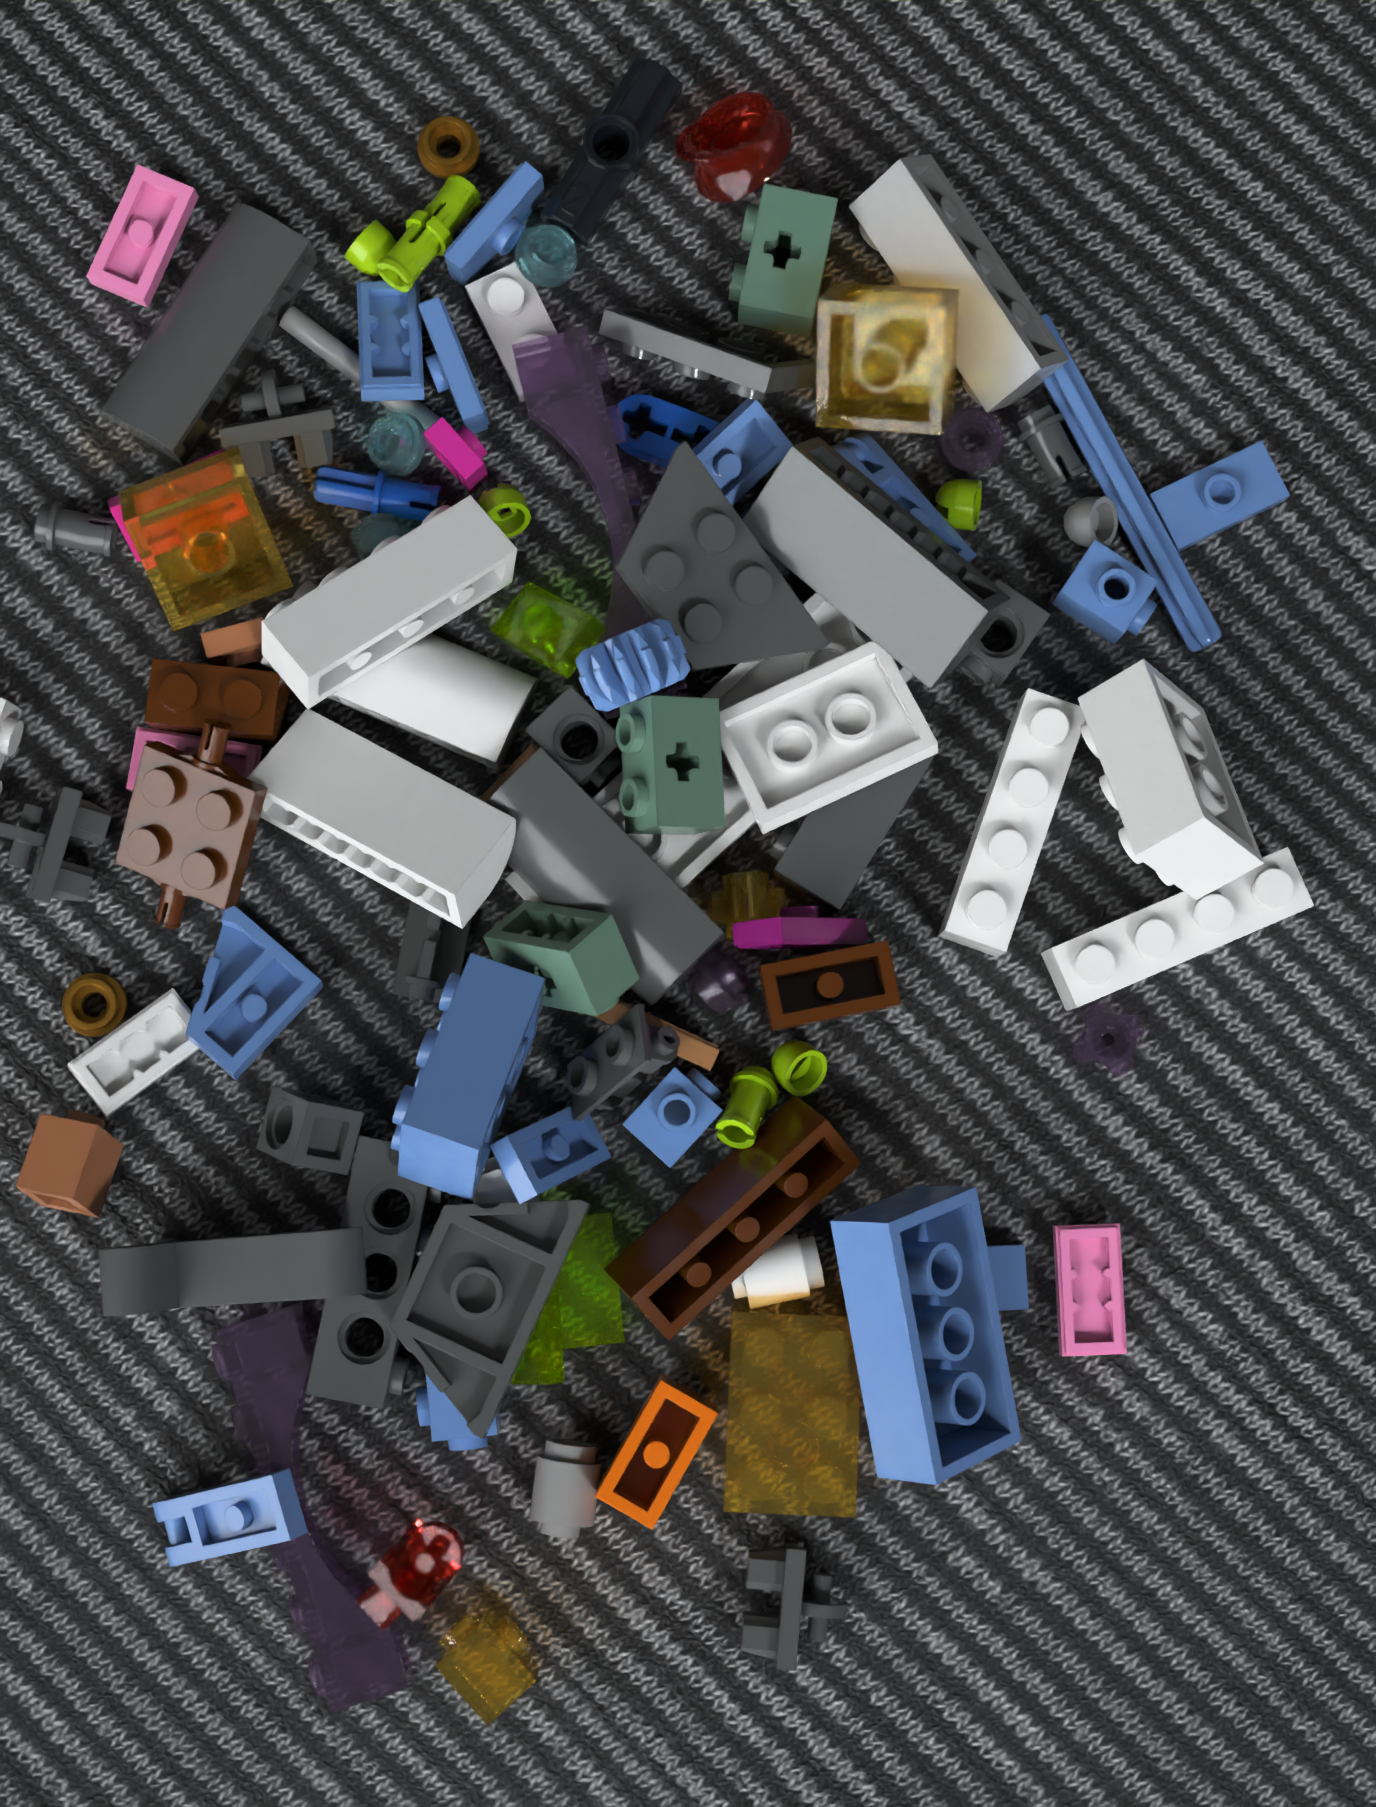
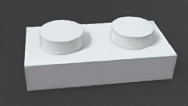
(509, 315)

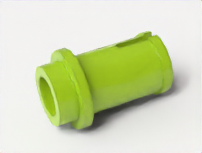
(751, 1095)

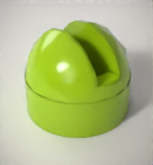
(370, 248)
(506, 496)
(960, 503)
(798, 1067)

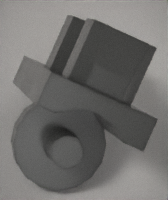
(309, 427)
(67, 818)
(778, 1634)

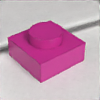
(459, 453)

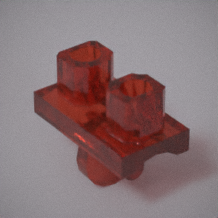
(413, 1572)

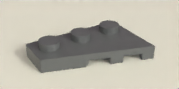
(741, 363)

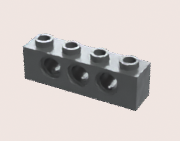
(338, 1366)

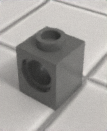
(1022, 622)
(558, 720)
(310, 1130)

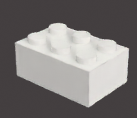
(1167, 781)

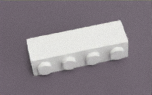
(387, 600)
(1013, 823)
(1175, 931)

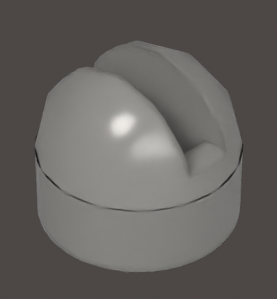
(1091, 519)

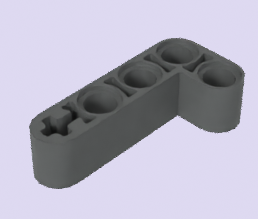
(233, 1270)

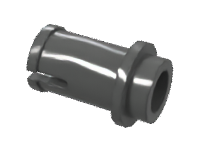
(1049, 442)
(75, 530)

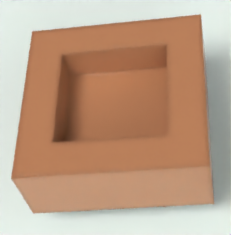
(235, 645)

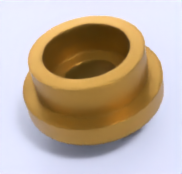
(446, 130)
(75, 1002)

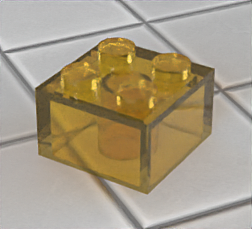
(886, 358)
(204, 539)

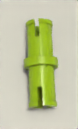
(429, 233)

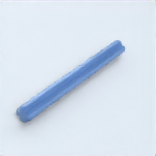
(1133, 506)

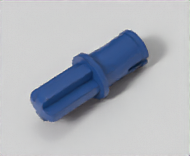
(375, 492)

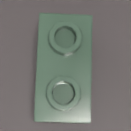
(791, 224)
(671, 765)
(570, 948)

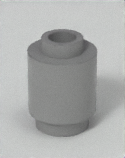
(565, 1487)

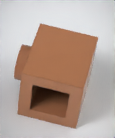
(70, 1163)

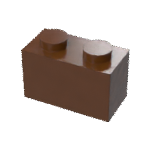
(189, 693)
(829, 986)

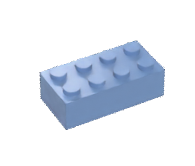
(926, 1333)

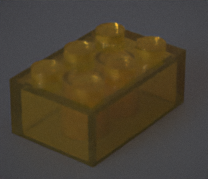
(791, 1413)

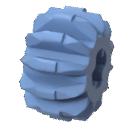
(632, 665)

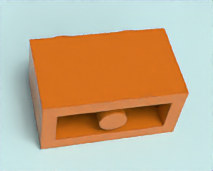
(656, 1451)

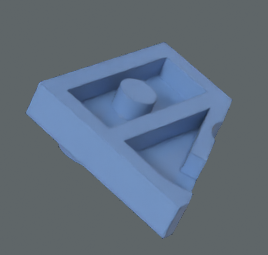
(247, 994)

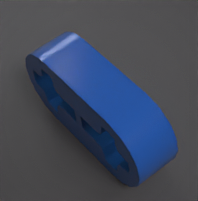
(664, 417)

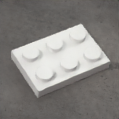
(823, 735)

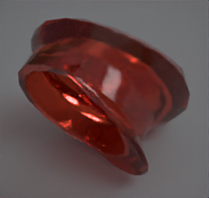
(735, 146)

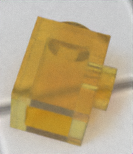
(487, 1663)

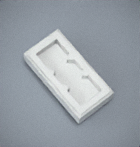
(135, 1053)

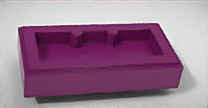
(799, 930)

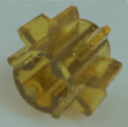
(745, 898)

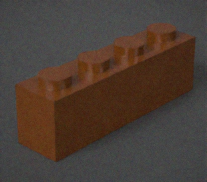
(732, 1216)

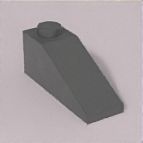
(840, 838)

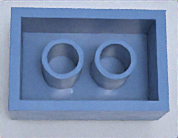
(466, 1075)

